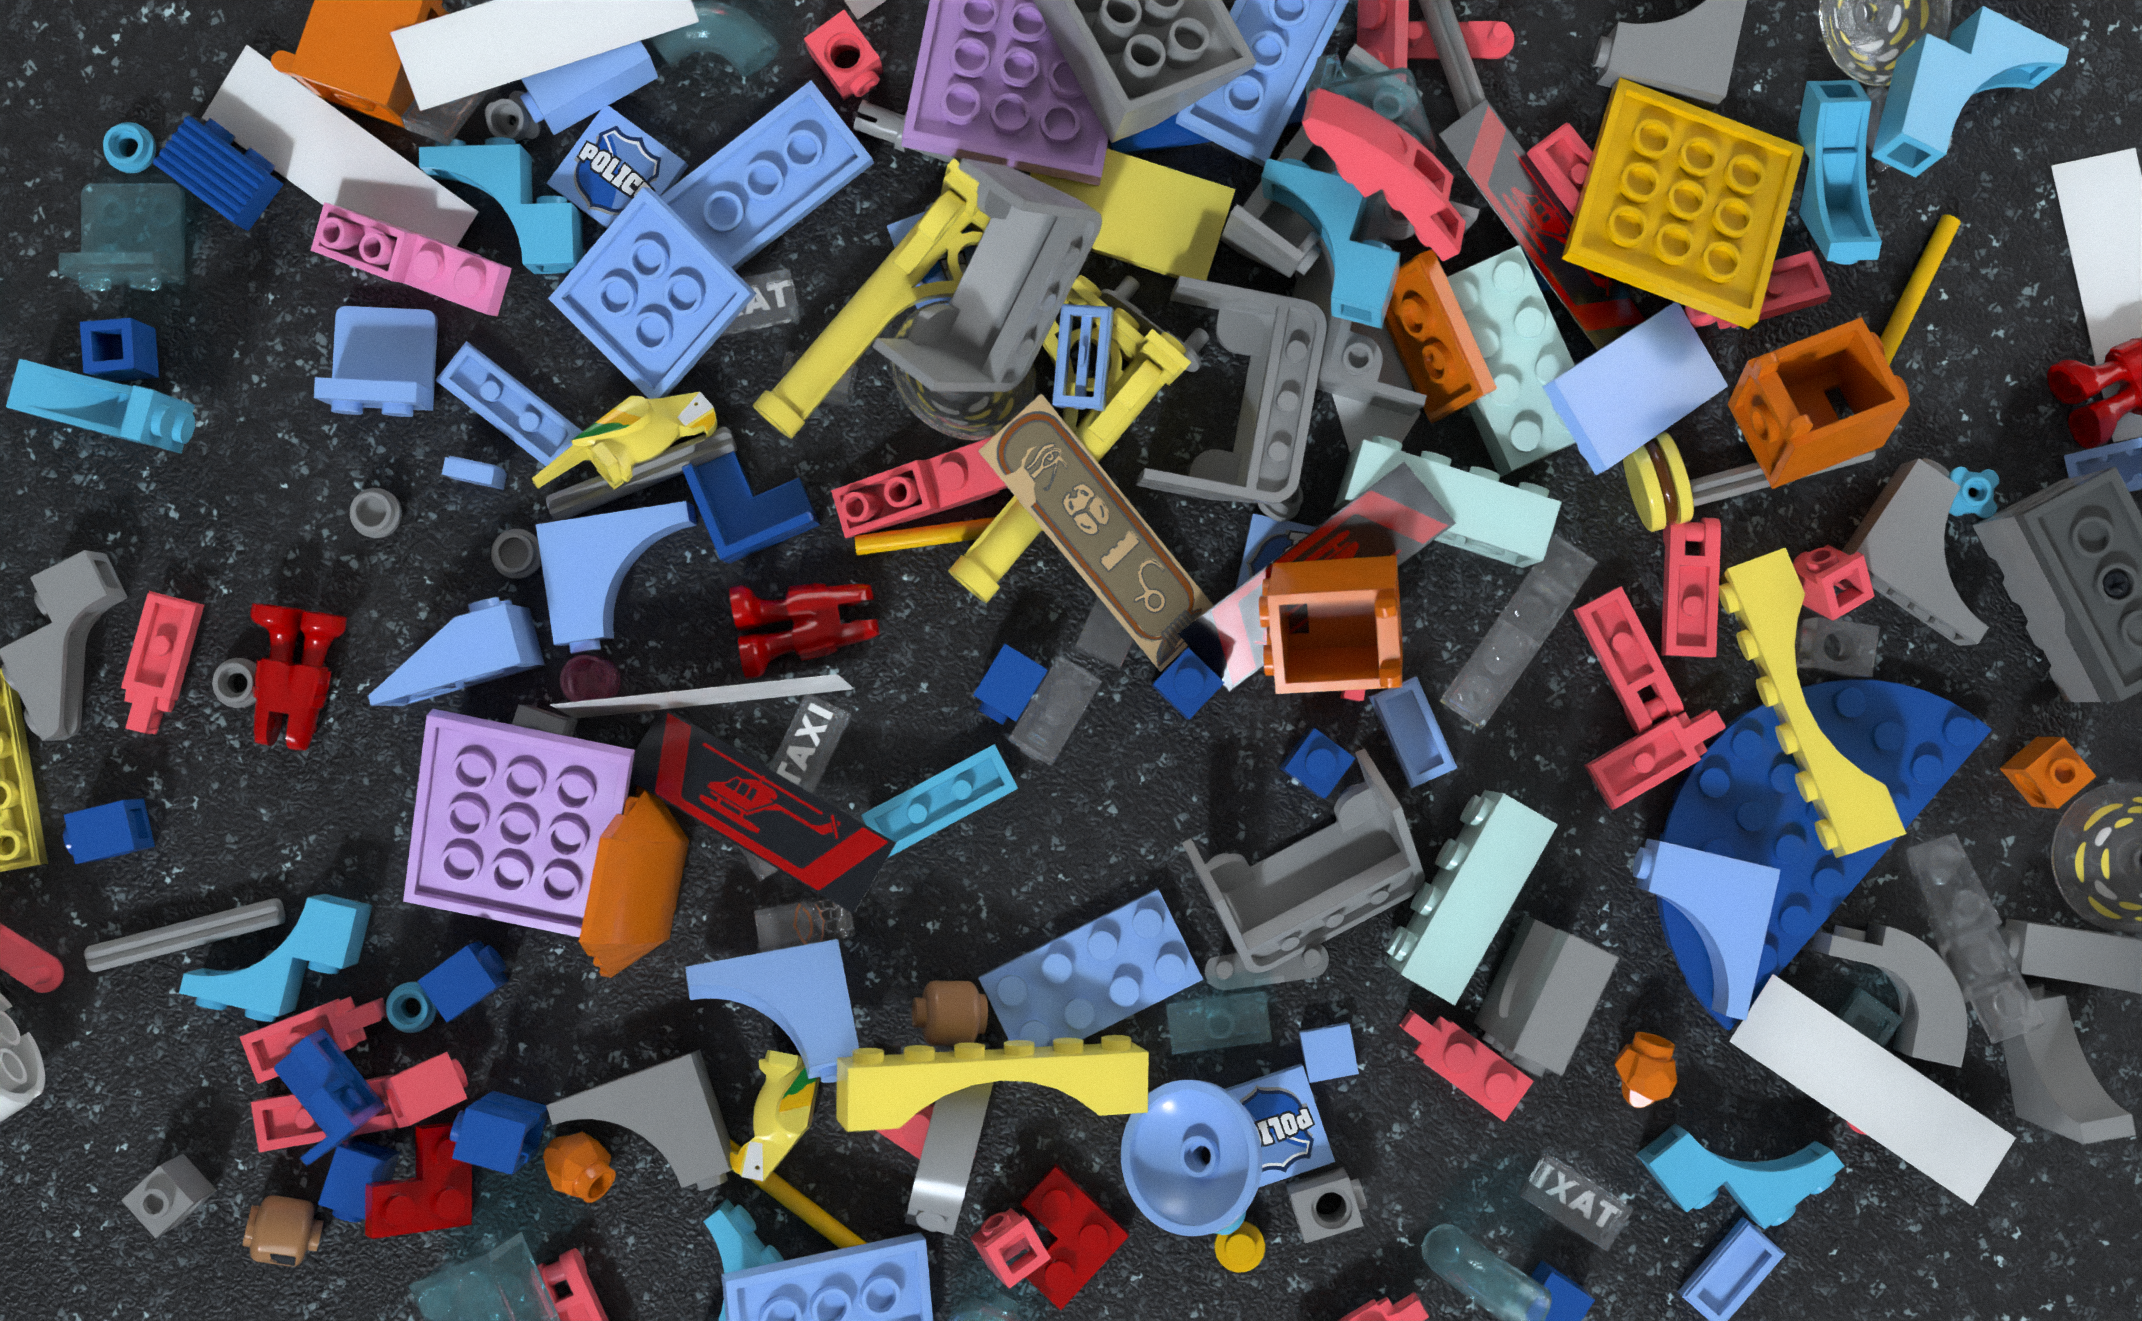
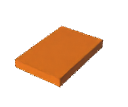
(1435, 339)

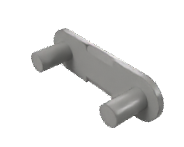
(1120, 299)
(1229, 972)

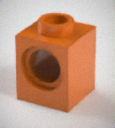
(2048, 772)

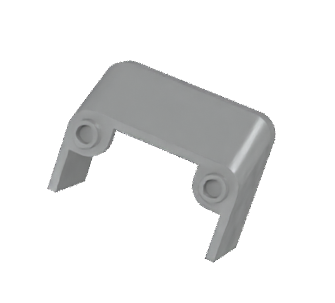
(1274, 232)
(1008, 289)
(1285, 357)
(1349, 359)
(1319, 882)

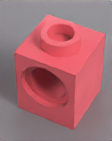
(843, 35)
(425, 1089)

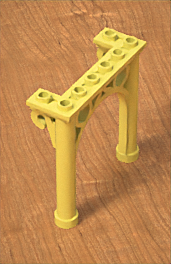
(893, 289)

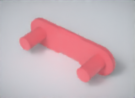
(1482, 39)
(29, 962)

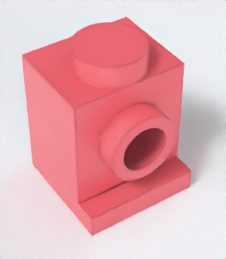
(1829, 568)
(1003, 1238)

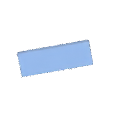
(508, 404)

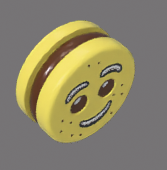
(1659, 483)

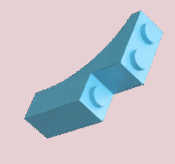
(1939, 77)
(102, 406)

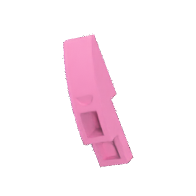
(411, 259)

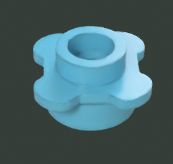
(1984, 485)

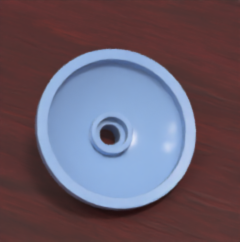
(1166, 1164)

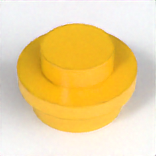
(1241, 1249)

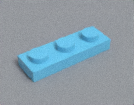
(942, 799)

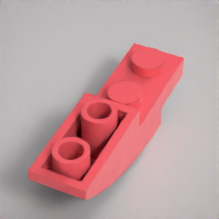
(1384, 156)
(916, 490)

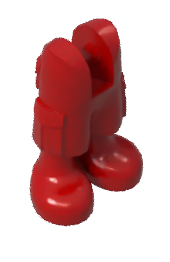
(2076, 382)
(815, 619)
(289, 686)

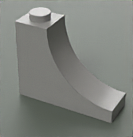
(1677, 57)
(1906, 549)
(2075, 954)
(2054, 1081)
(670, 1109)

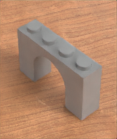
(1543, 996)

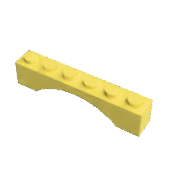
(1850, 804)
(890, 1089)

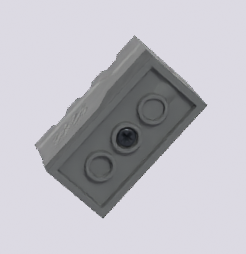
(2078, 577)

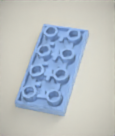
(1635, 387)

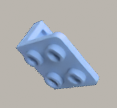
(381, 361)

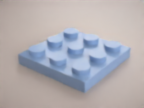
(652, 295)

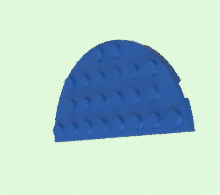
(1749, 808)

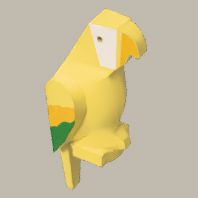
(634, 434)
(780, 1115)

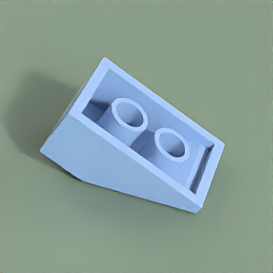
(466, 652)

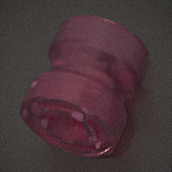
(581, 677)

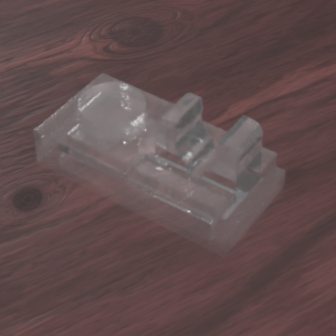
(1054, 711)

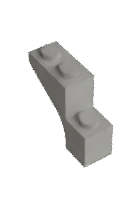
(51, 661)

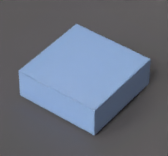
(474, 472)
(1328, 1052)

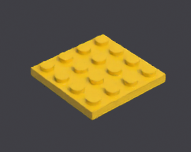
(1684, 203)

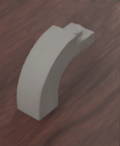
(1926, 988)
(948, 1158)

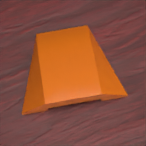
(633, 884)

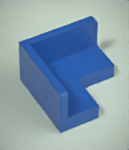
(737, 518)
(328, 1090)

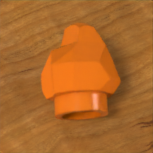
(1646, 1069)
(579, 1166)

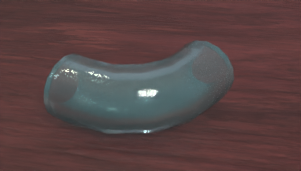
(723, 32)
(1484, 1276)

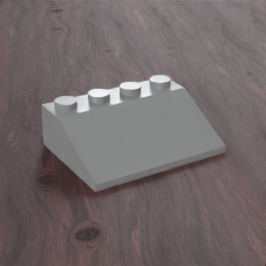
(1146, 55)

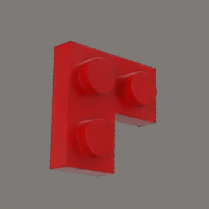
(430, 1201)
(1083, 1235)

